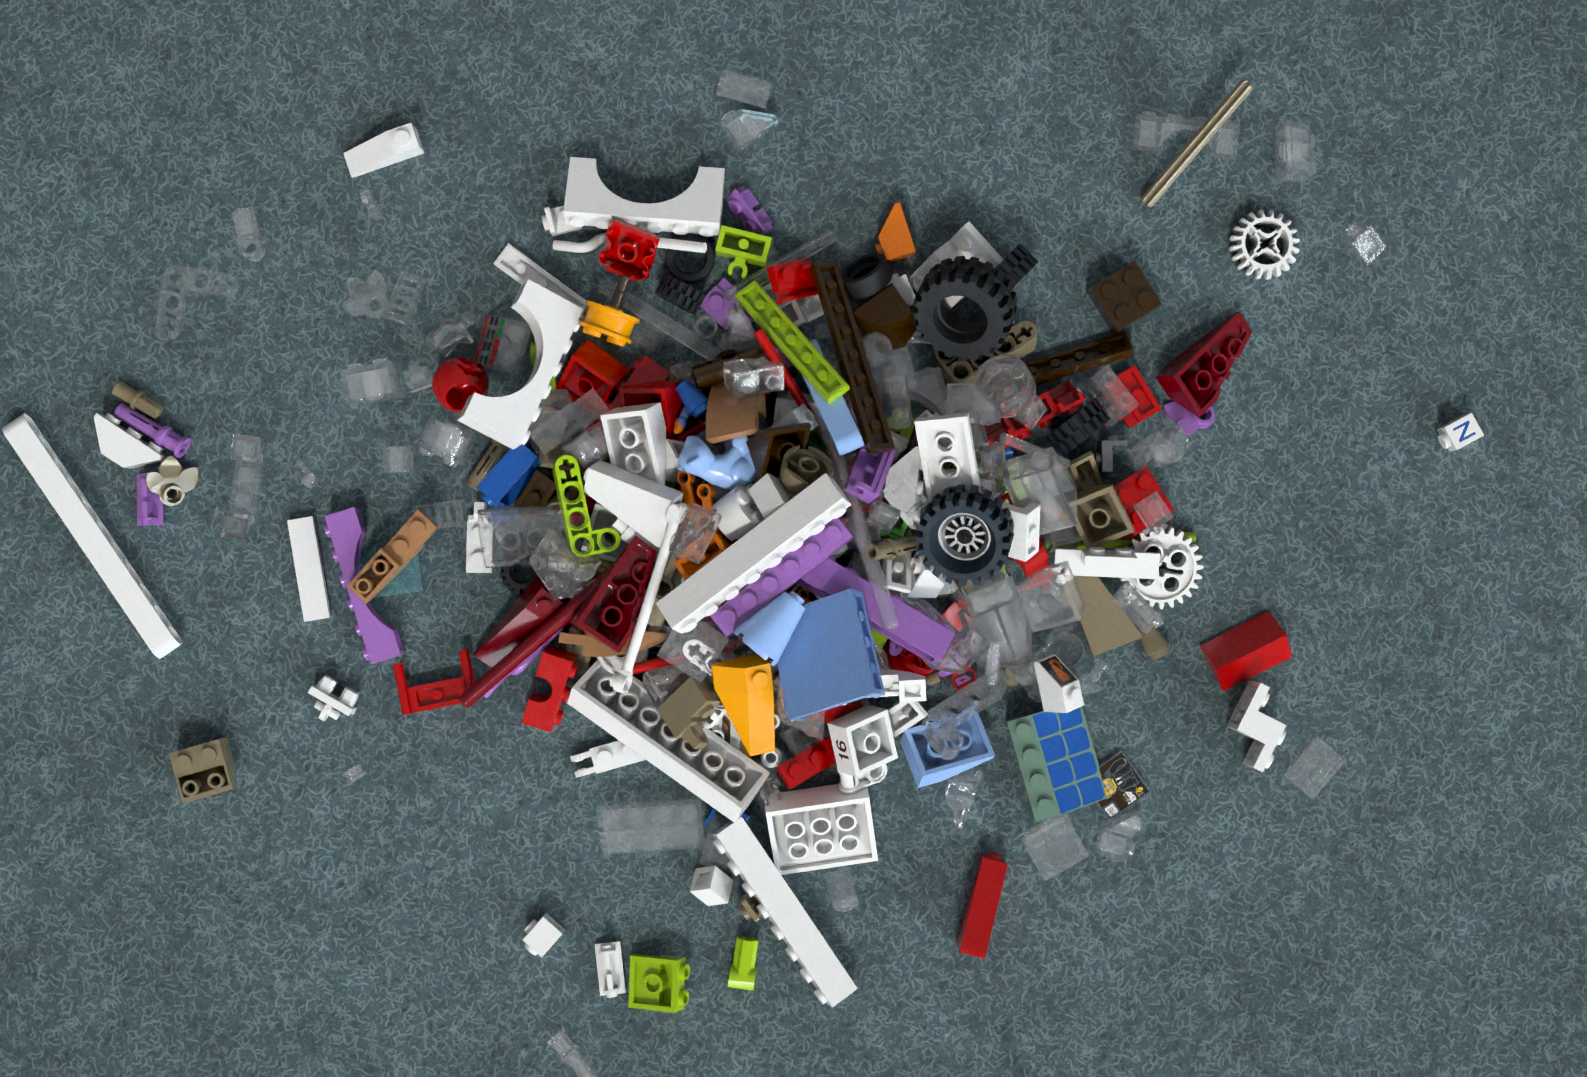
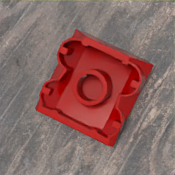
(628, 250)

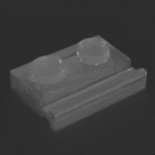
(1314, 767)

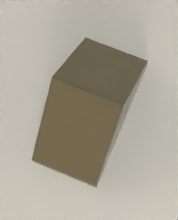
(1085, 471)

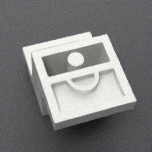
(965, 243)
(1261, 728)

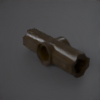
(713, 370)

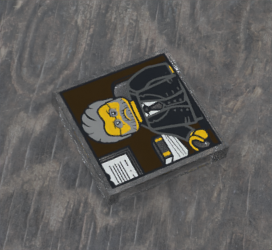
(1122, 785)

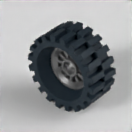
(990, 542)

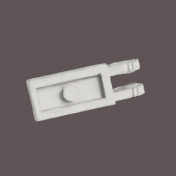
(606, 758)

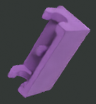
(869, 474)

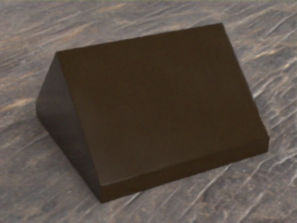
(771, 445)

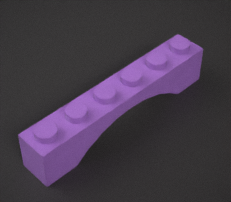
(347, 534)
(782, 576)

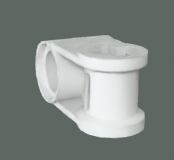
(851, 784)

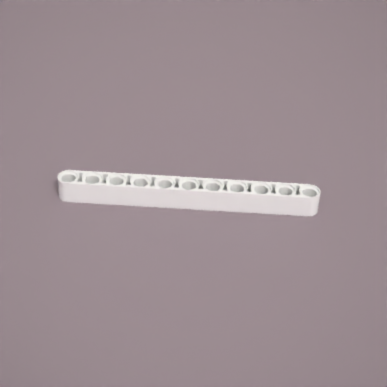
(92, 536)

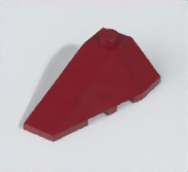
(1199, 371)
(614, 603)
(522, 619)

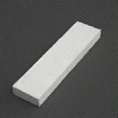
(522, 268)
(309, 568)

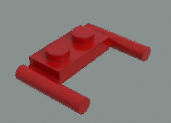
(433, 694)

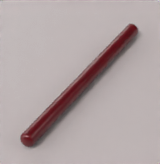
(528, 646)

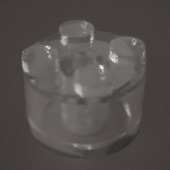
(447, 441)

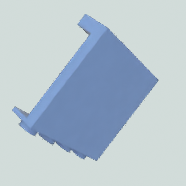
(829, 657)

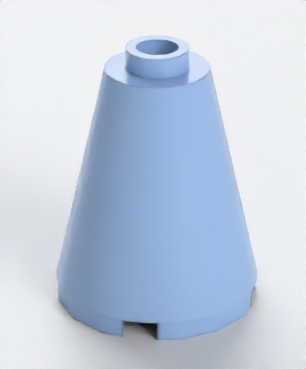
(772, 626)

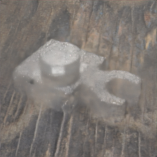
(770, 786)

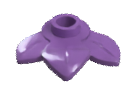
(1187, 420)

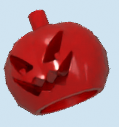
(458, 380)

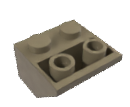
(203, 769)

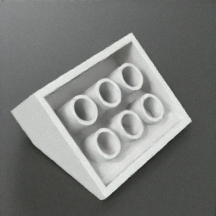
(820, 829)

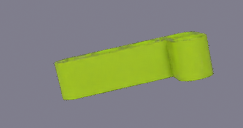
(579, 505)

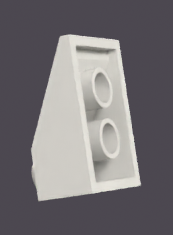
(637, 439)

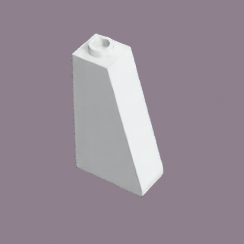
(632, 498)

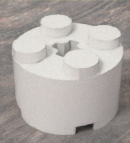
(738, 512)

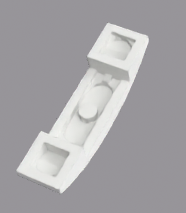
(906, 685)

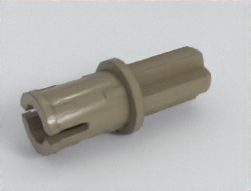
(137, 399)

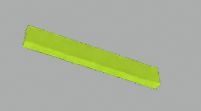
(792, 342)

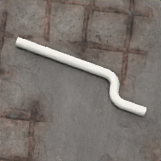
(601, 238)

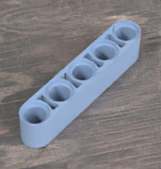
(837, 419)

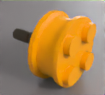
(610, 319)

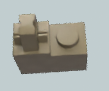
(687, 710)

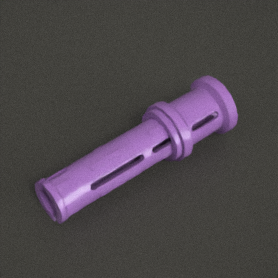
(162, 435)

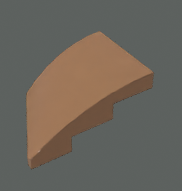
(731, 416)

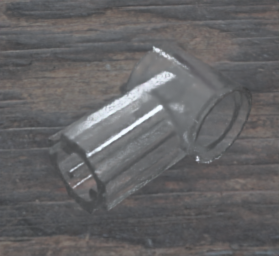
(248, 232)

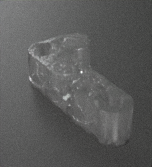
(968, 708)

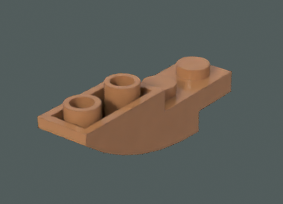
(393, 557)
(593, 648)

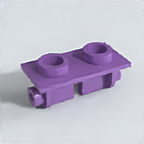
(742, 203)
(149, 506)

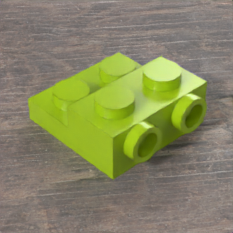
(658, 982)

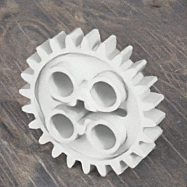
(1167, 545)

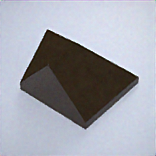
(887, 314)

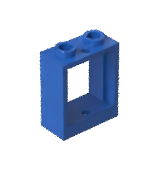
(509, 476)

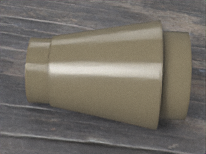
(1154, 644)

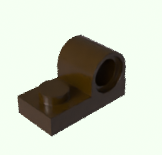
(539, 489)

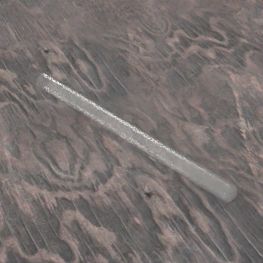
(861, 533)

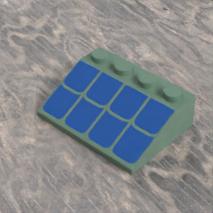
(1056, 761)

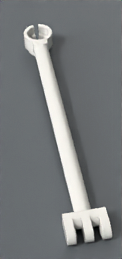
(623, 679)

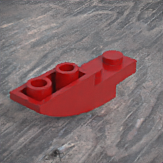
(807, 763)

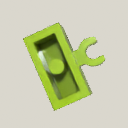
(743, 248)

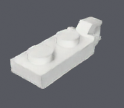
(474, 554)

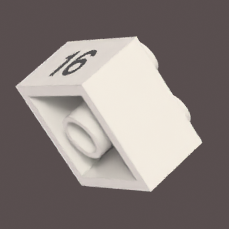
(862, 740)

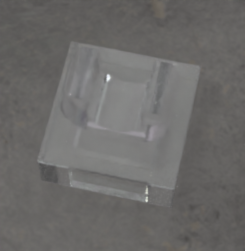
(418, 377)

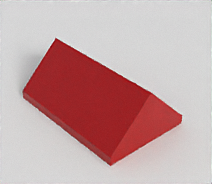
(1246, 650)

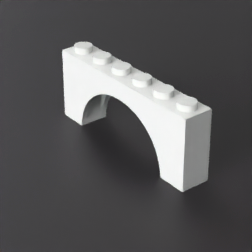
(693, 211)
(552, 325)

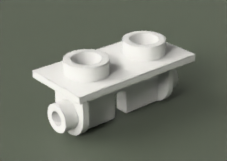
(610, 968)

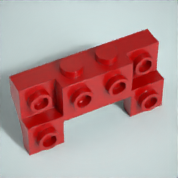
(1057, 400)

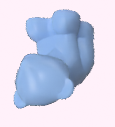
(723, 470)

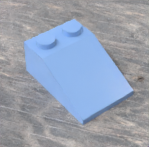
(930, 767)

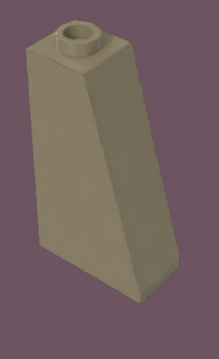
(1103, 621)

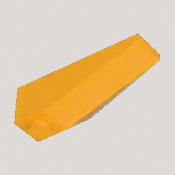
(748, 698)

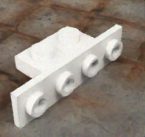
(1106, 563)

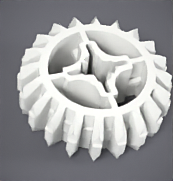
(1270, 251)

